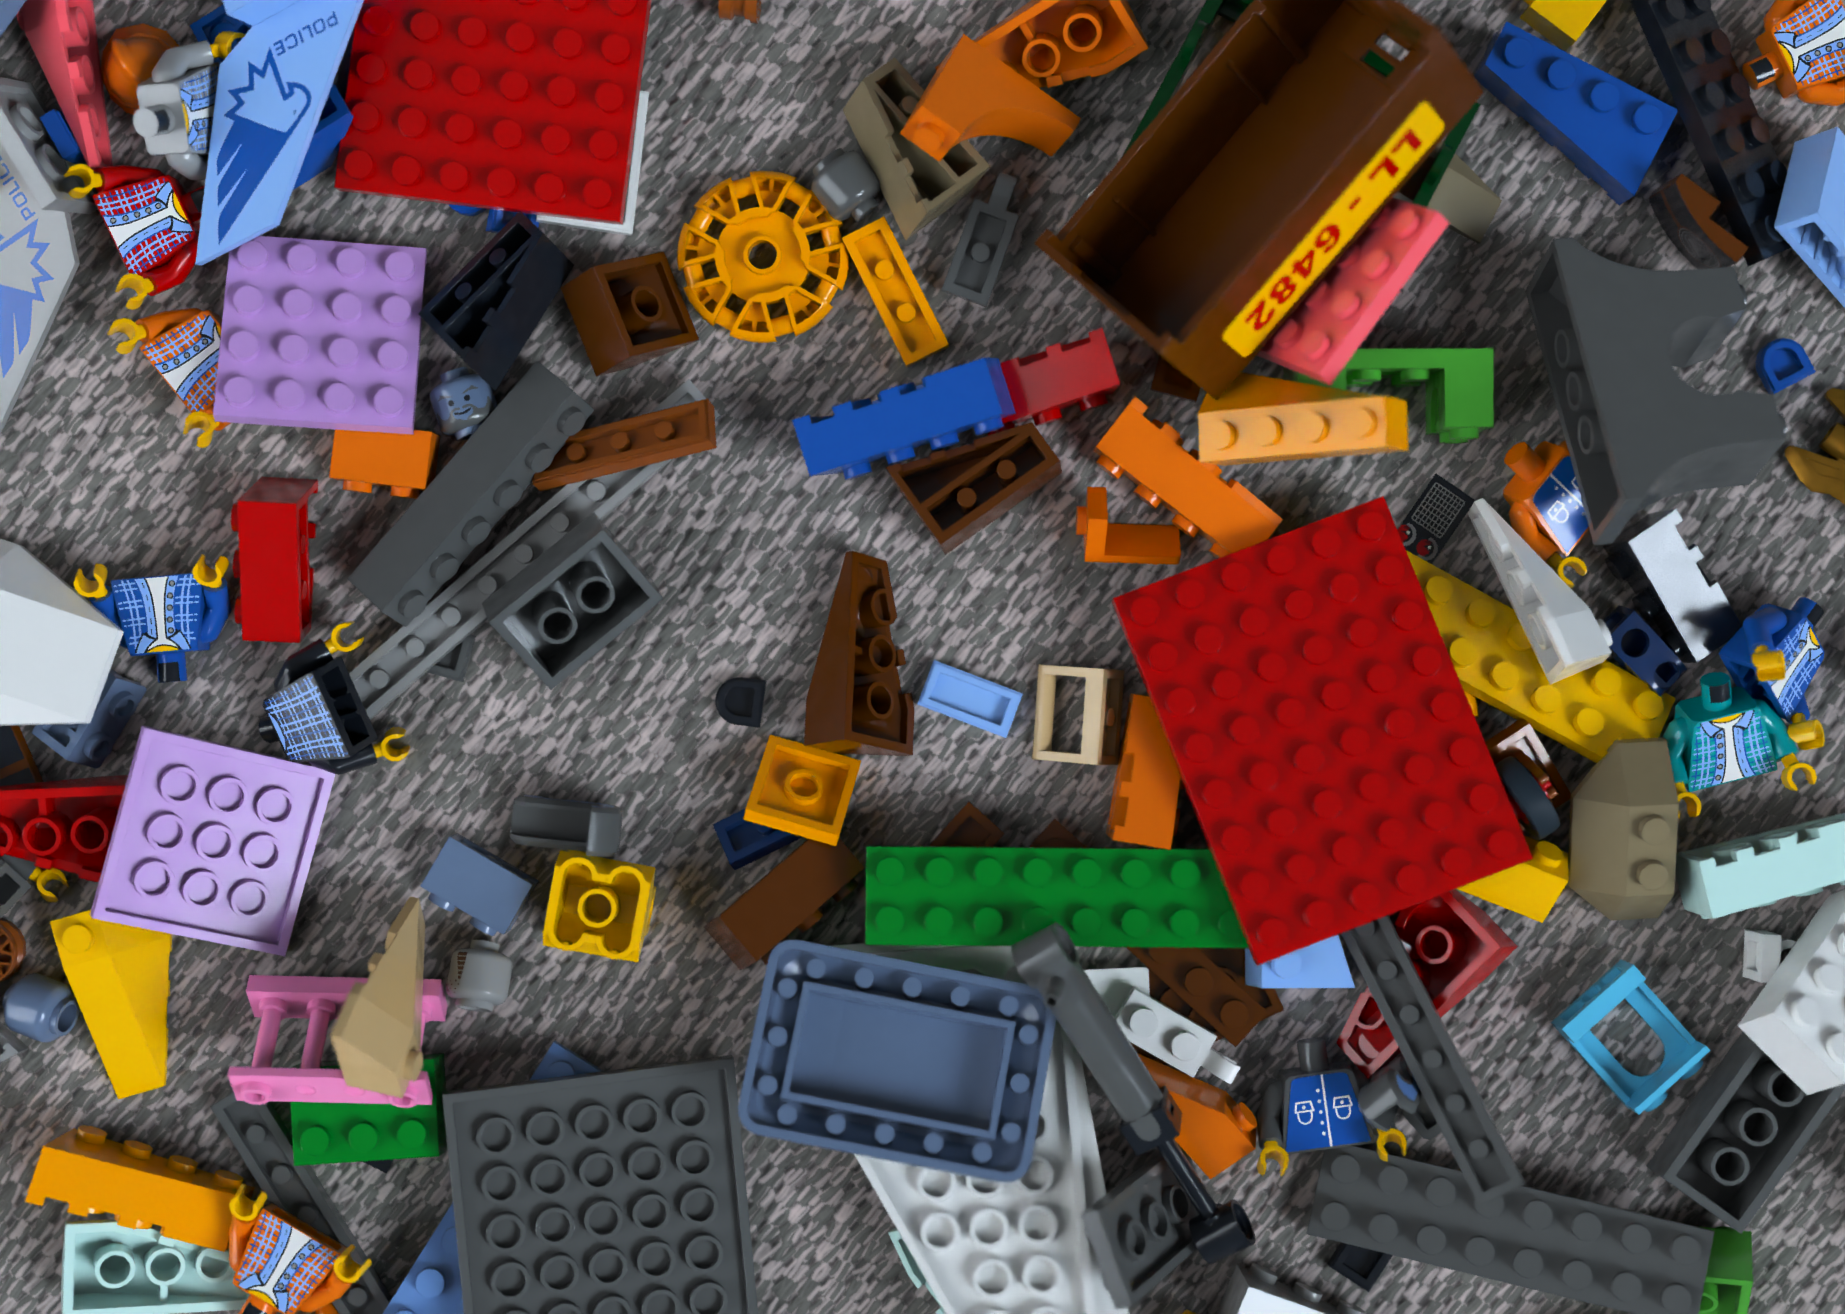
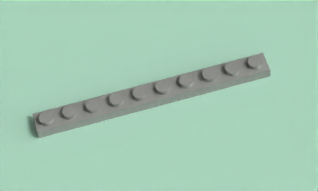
(460, 608)

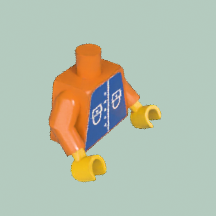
(1546, 503)

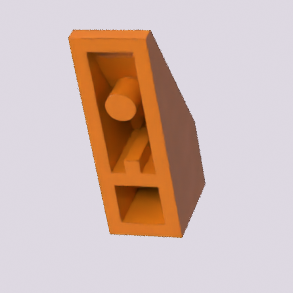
(1213, 1125)

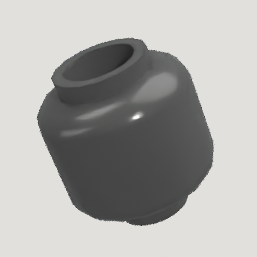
(846, 185)

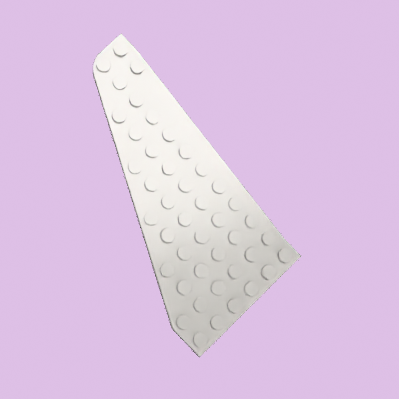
(994, 1241)

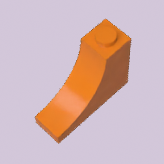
(984, 97)

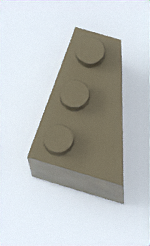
(909, 178)

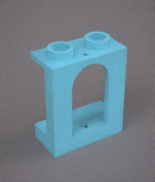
(1682, 1051)

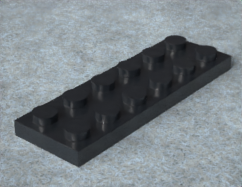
(1719, 118)

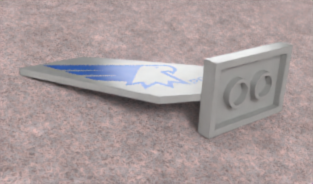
(35, 235)

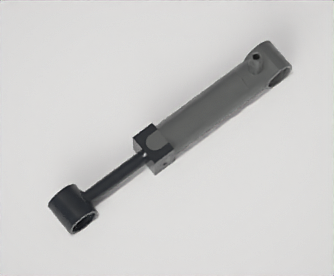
(1146, 1111)

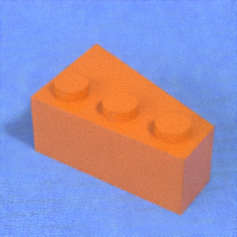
(1145, 781)

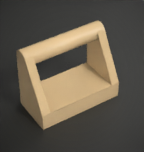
(1100, 715)

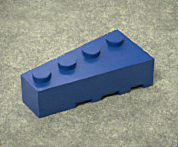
(1577, 108)
(905, 419)

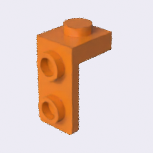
(1123, 542)

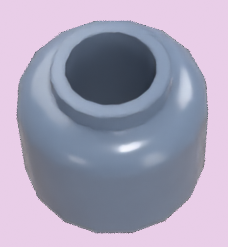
(40, 1008)

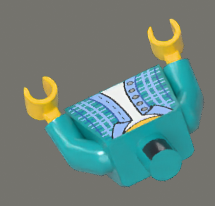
(1727, 739)

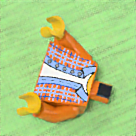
(1802, 51)
(186, 354)
(285, 1260)

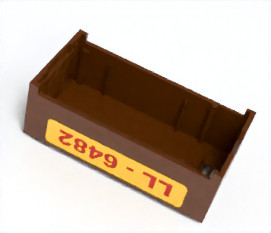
(1261, 176)

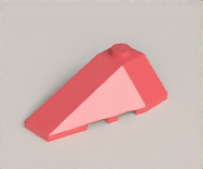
(68, 53)

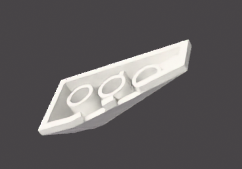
(1551, 614)

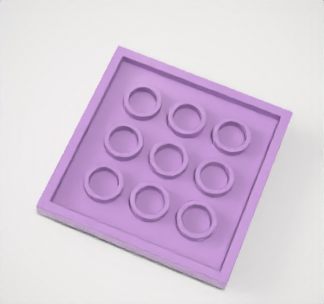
(321, 335)
(212, 842)

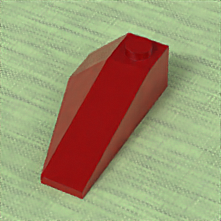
(61, 822)

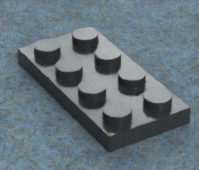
(1141, 1231)

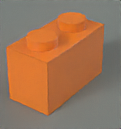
(385, 459)

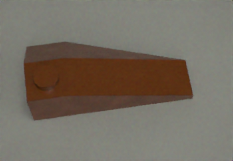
(856, 685)

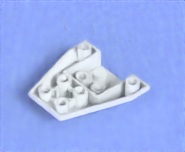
(51, 645)

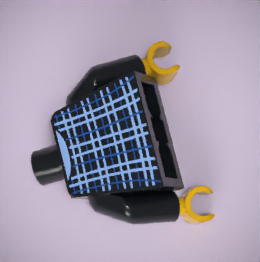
(321, 714)

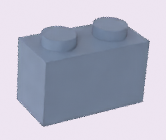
(478, 885)

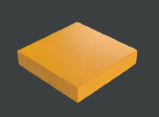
(802, 790)

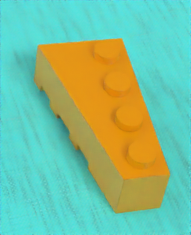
(136, 1187)

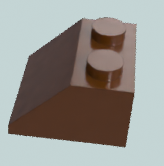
(629, 312)

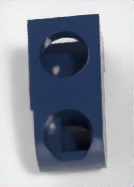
(1642, 650)

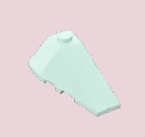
(142, 1272)

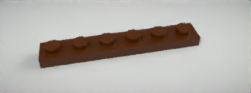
(1185, 969)

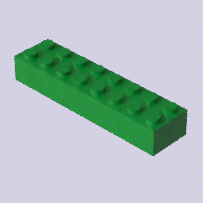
(1015, 891)

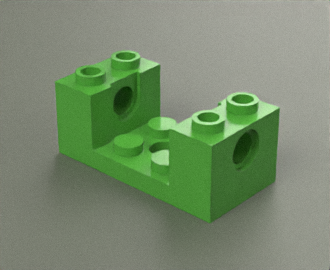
(1456, 384)

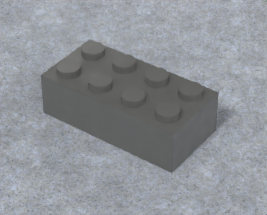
(1740, 1134)

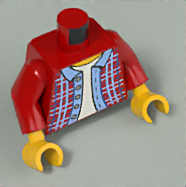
(149, 223)

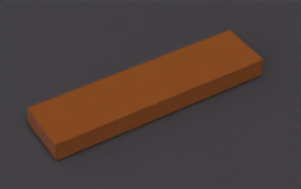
(632, 444)

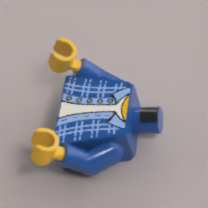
(164, 612)
(1775, 662)

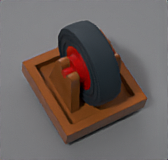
(1528, 778)

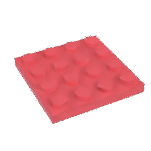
(1355, 292)

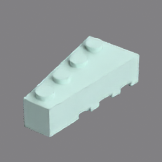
(1762, 867)

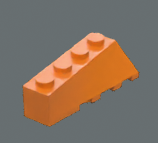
(1176, 478)

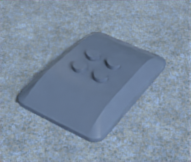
(897, 1061)

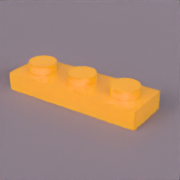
(895, 292)

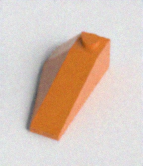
(1065, 39)

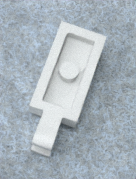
(1172, 1036)

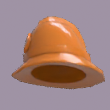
(130, 60)

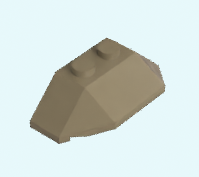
(1625, 831)

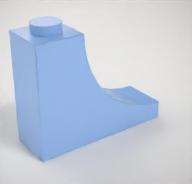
(1814, 207)

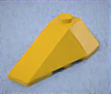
(122, 993)

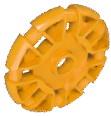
(756, 285)

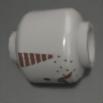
(479, 976)

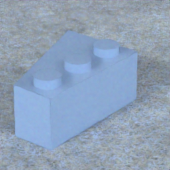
(1310, 967)

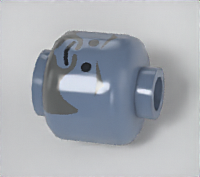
(462, 403)

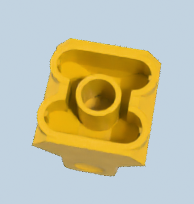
(599, 906)

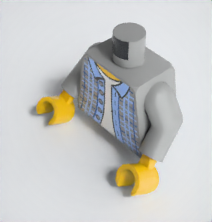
(180, 104)

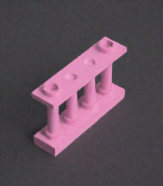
(320, 1001)

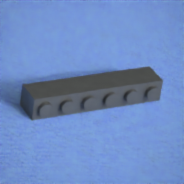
(470, 494)

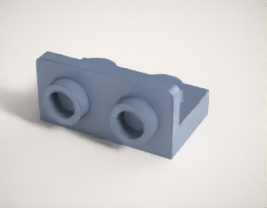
(93, 742)

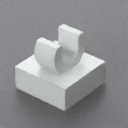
(1763, 954)

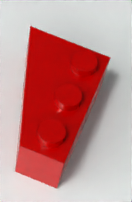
(1060, 379)
(274, 560)

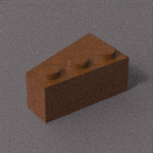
(975, 483)
(785, 901)

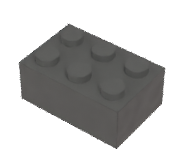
(571, 601)

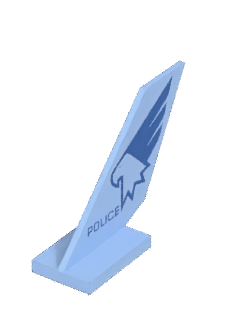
(267, 113)

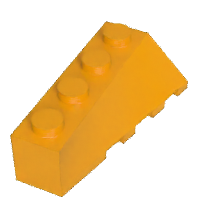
(1292, 420)

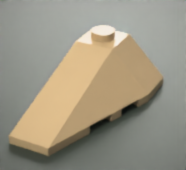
(382, 1020)

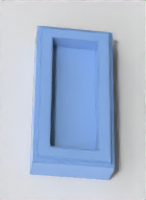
(969, 698)

